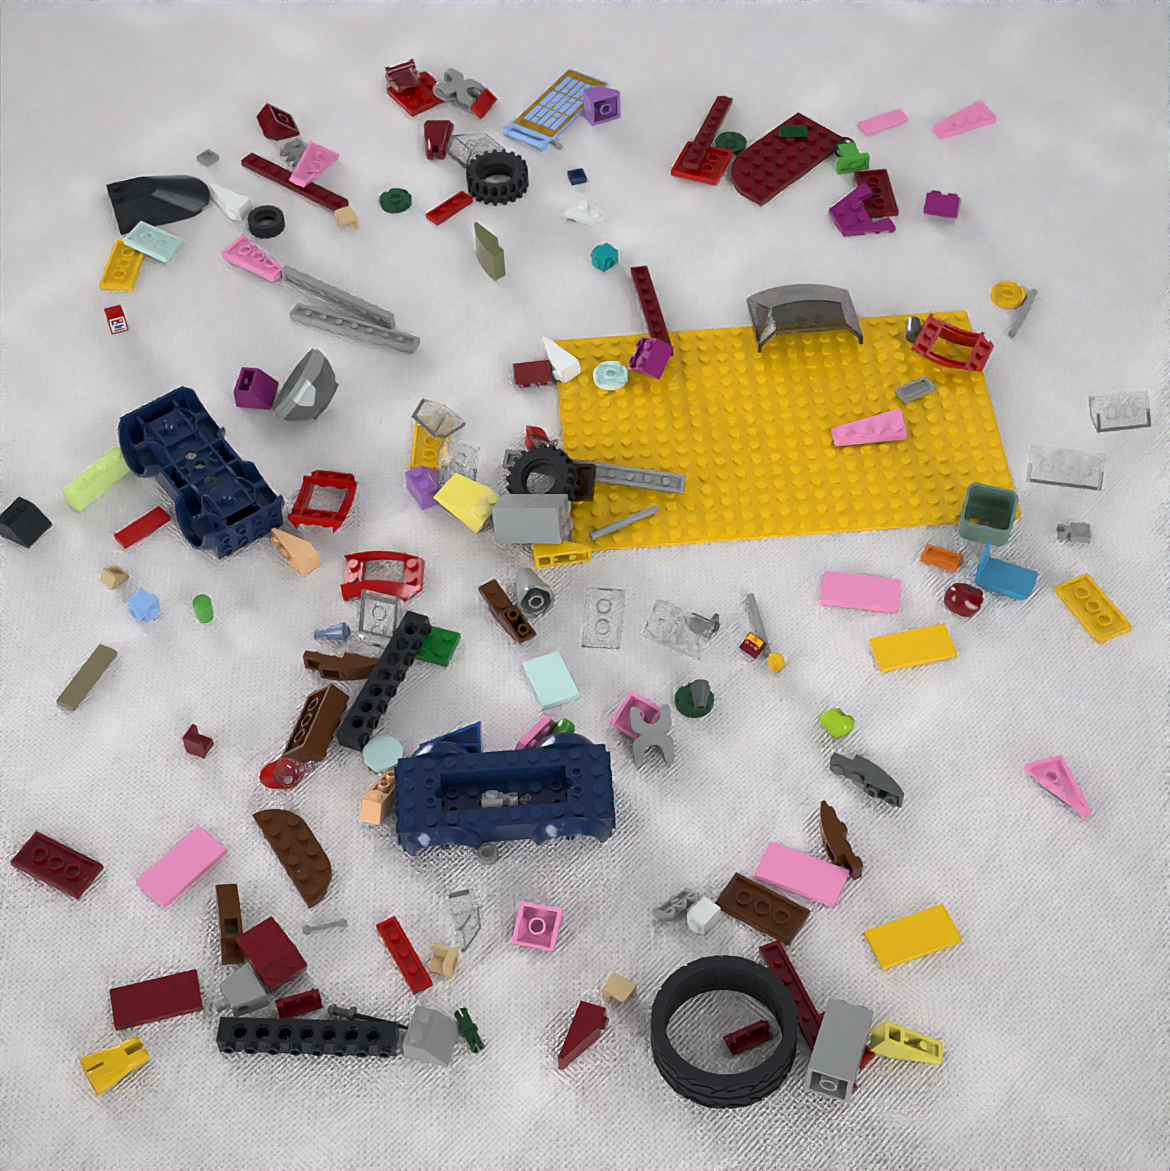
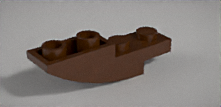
(505, 612)
(348, 668)
(835, 843)
(229, 923)

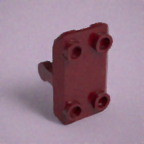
(403, 76)

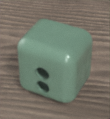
(988, 504)

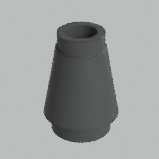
(700, 692)

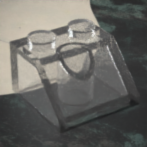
(437, 419)
(466, 915)

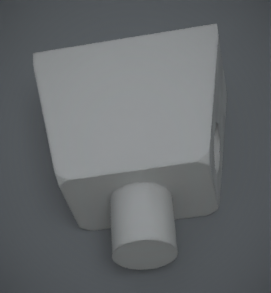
(241, 993)

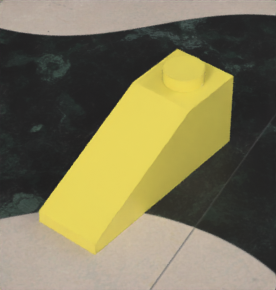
(904, 1044)

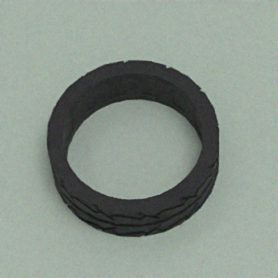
(736, 975)

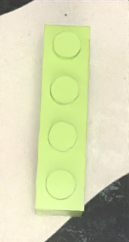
(95, 480)

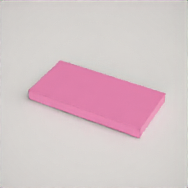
(861, 592)
(181, 866)
(802, 874)

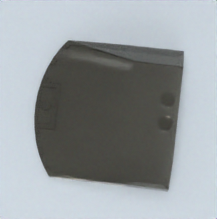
(801, 310)

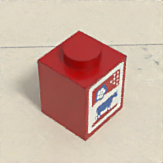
(116, 319)

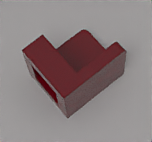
(196, 743)

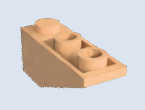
(298, 551)
(379, 799)

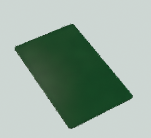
(793, 131)

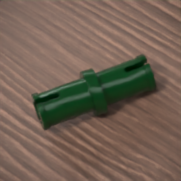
(469, 1030)

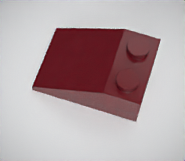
(271, 954)

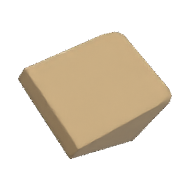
(113, 576)

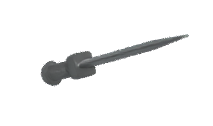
(351, 1014)

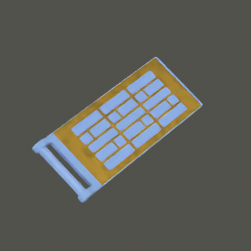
(553, 109)

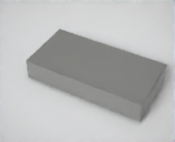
(915, 389)

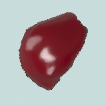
(963, 599)

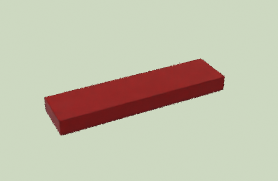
(404, 955)

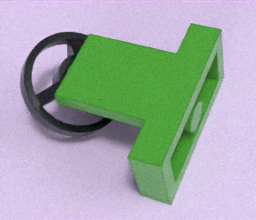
(851, 159)

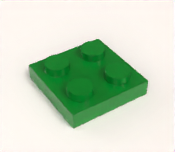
(439, 646)

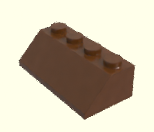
(316, 725)

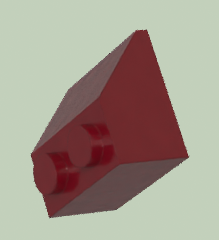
(276, 123)
(531, 373)

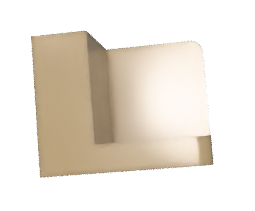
(345, 216)
(444, 960)
(618, 988)

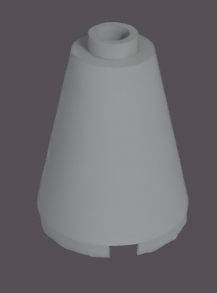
(532, 593)

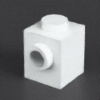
(703, 915)

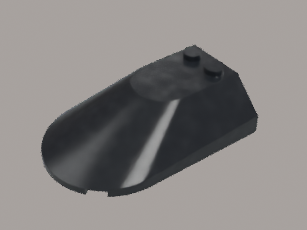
(157, 200)

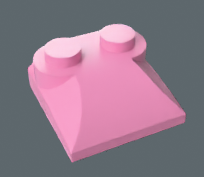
(649, 712)
(537, 926)

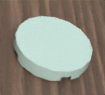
(610, 375)
(383, 753)

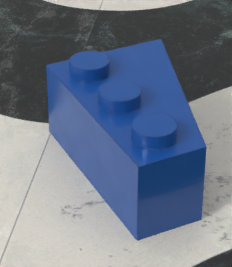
(468, 737)

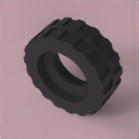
(266, 230)

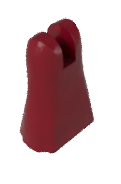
(437, 136)

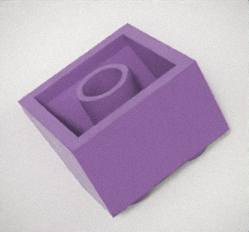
(601, 104)
(422, 485)

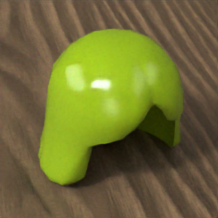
(837, 722)

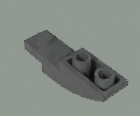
(875, 780)

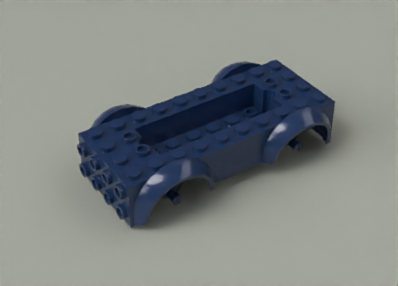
(210, 515)
(444, 782)

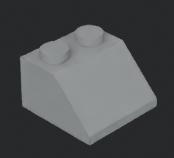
(430, 1037)

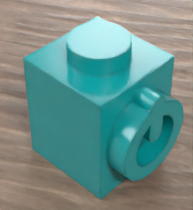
(604, 257)

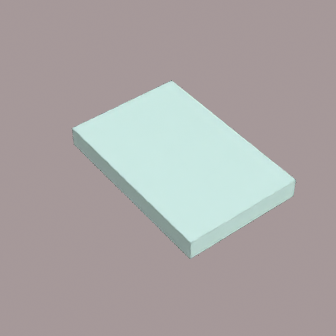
(153, 241)
(550, 680)

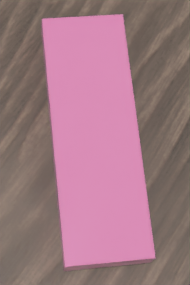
(882, 121)

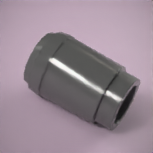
(913, 327)

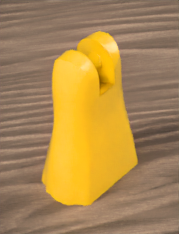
(112, 1064)

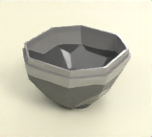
(307, 389)

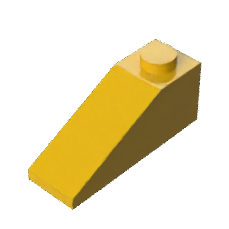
(560, 554)

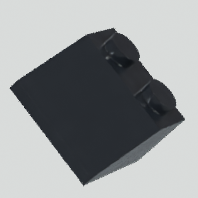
(23, 523)

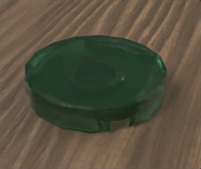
(731, 141)
(395, 200)
(685, 705)

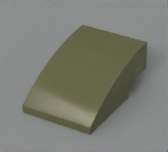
(489, 252)

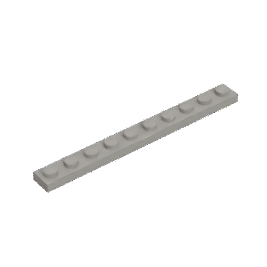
(616, 474)

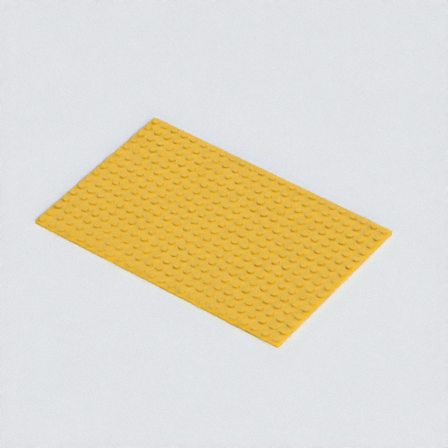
(760, 435)

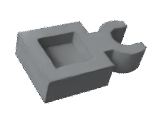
(1076, 532)
(498, 799)

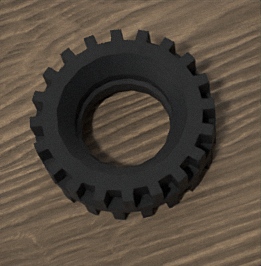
(494, 164)
(563, 464)

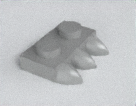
(293, 151)
(677, 903)

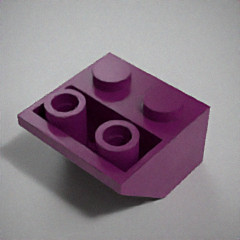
(942, 205)
(650, 357)
(255, 389)

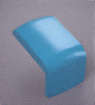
(1004, 576)

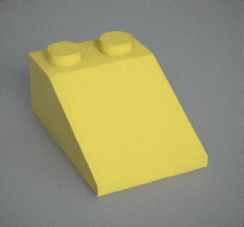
(467, 500)

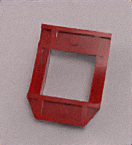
(933, 329)
(326, 519)
(355, 575)

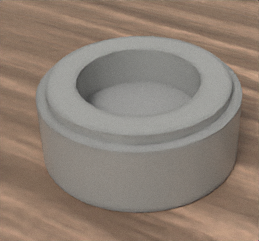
(487, 854)

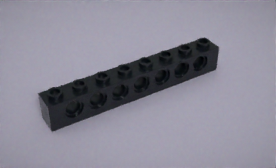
(384, 681)
(298, 1029)

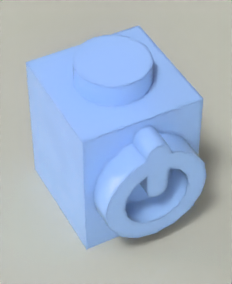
(143, 606)

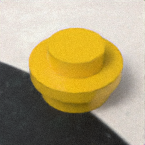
(775, 662)

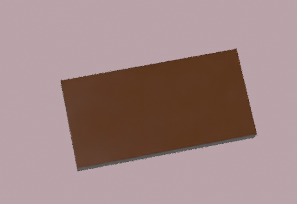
(762, 909)

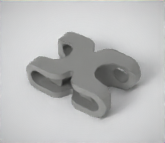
(458, 89)
(652, 735)

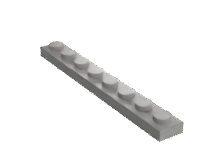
(338, 297)
(355, 328)

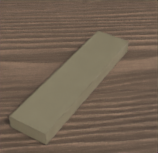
(86, 677)

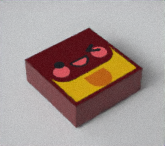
(752, 645)

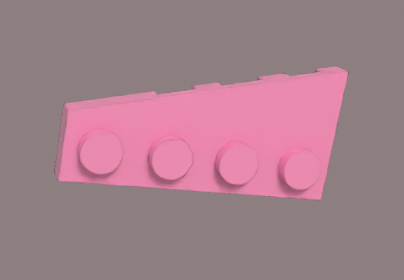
(967, 119)
(312, 163)
(251, 258)
(878, 428)

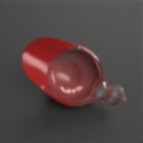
(536, 436)
(285, 773)

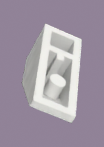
(232, 203)
(562, 363)

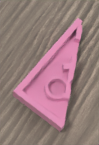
(1058, 778)

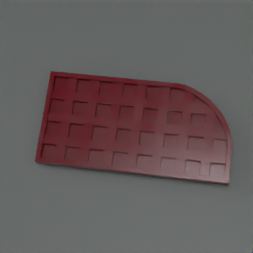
(779, 161)

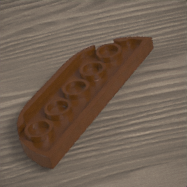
(297, 852)

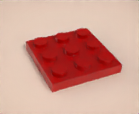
(419, 98)
(711, 168)

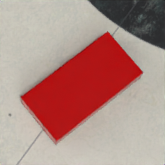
(483, 103)

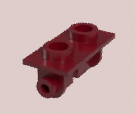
(299, 1003)
(748, 1037)

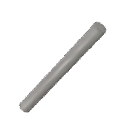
(1022, 313)
(623, 522)
(758, 623)

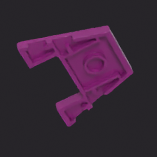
(852, 217)

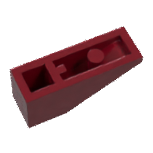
(583, 1032)

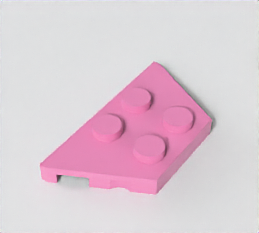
(536, 733)

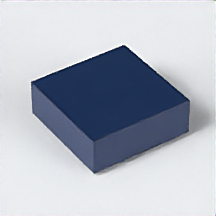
(577, 176)

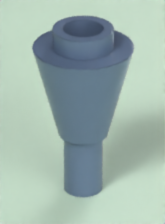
(338, 632)

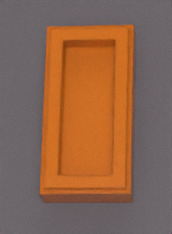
(941, 558)

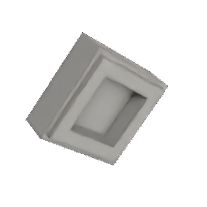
(208, 157)

